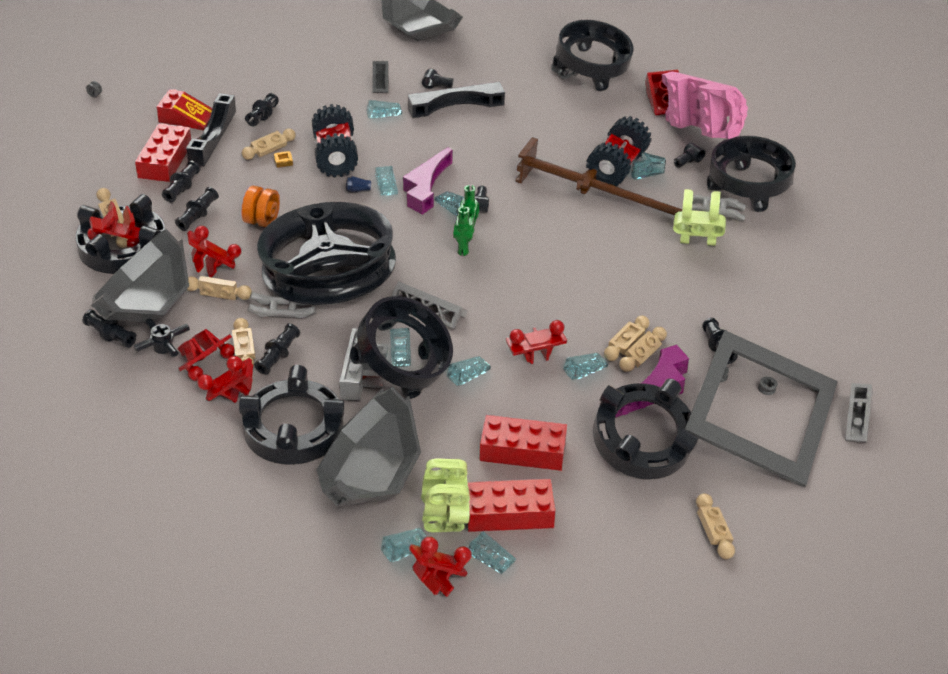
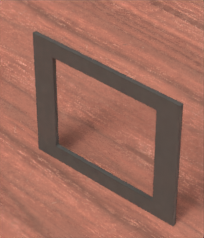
(793, 471)

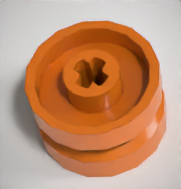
(260, 206)

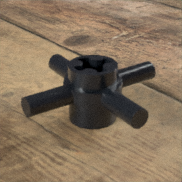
(161, 338)

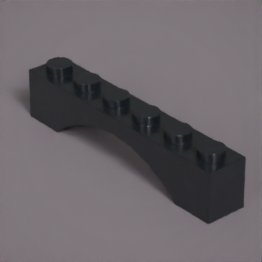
(428, 102)
(222, 114)

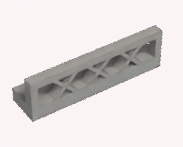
(432, 300)

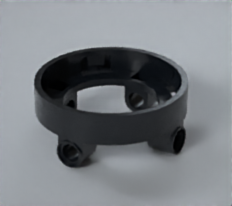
(583, 33)
(741, 150)
(97, 253)
(435, 347)
(285, 445)
(625, 453)

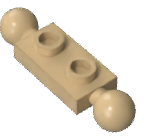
(268, 144)
(104, 195)
(219, 288)
(626, 338)
(243, 340)
(643, 349)
(715, 526)

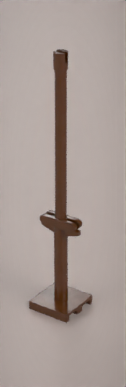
(584, 181)

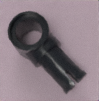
(436, 80)
(691, 153)
(482, 199)

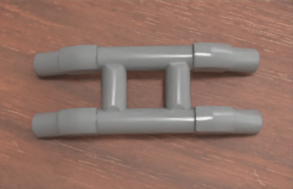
(724, 202)
(273, 311)

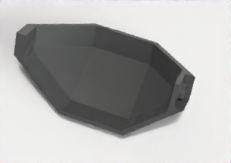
(420, 17)
(146, 282)
(372, 452)

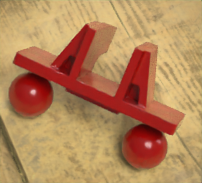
(110, 226)
(216, 254)
(537, 340)
(194, 352)
(231, 382)
(436, 567)

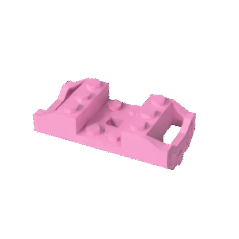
(704, 105)

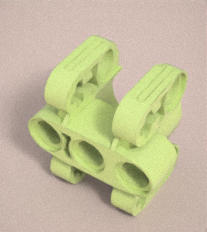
(700, 223)
(448, 501)

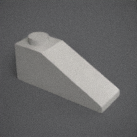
(859, 412)

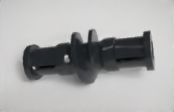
(262, 109)
(180, 181)
(196, 208)
(109, 329)
(715, 333)
(277, 348)

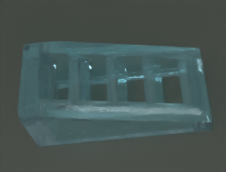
(379, 109)
(386, 171)
(450, 201)
(400, 359)
(583, 365)
(466, 370)
(391, 543)
(490, 544)

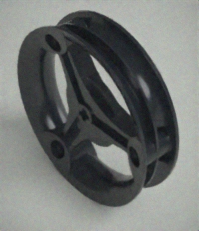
(327, 252)

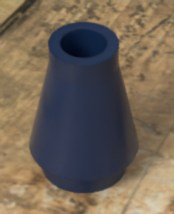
(357, 184)

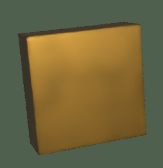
(283, 159)

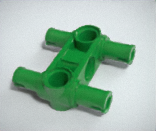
(466, 220)

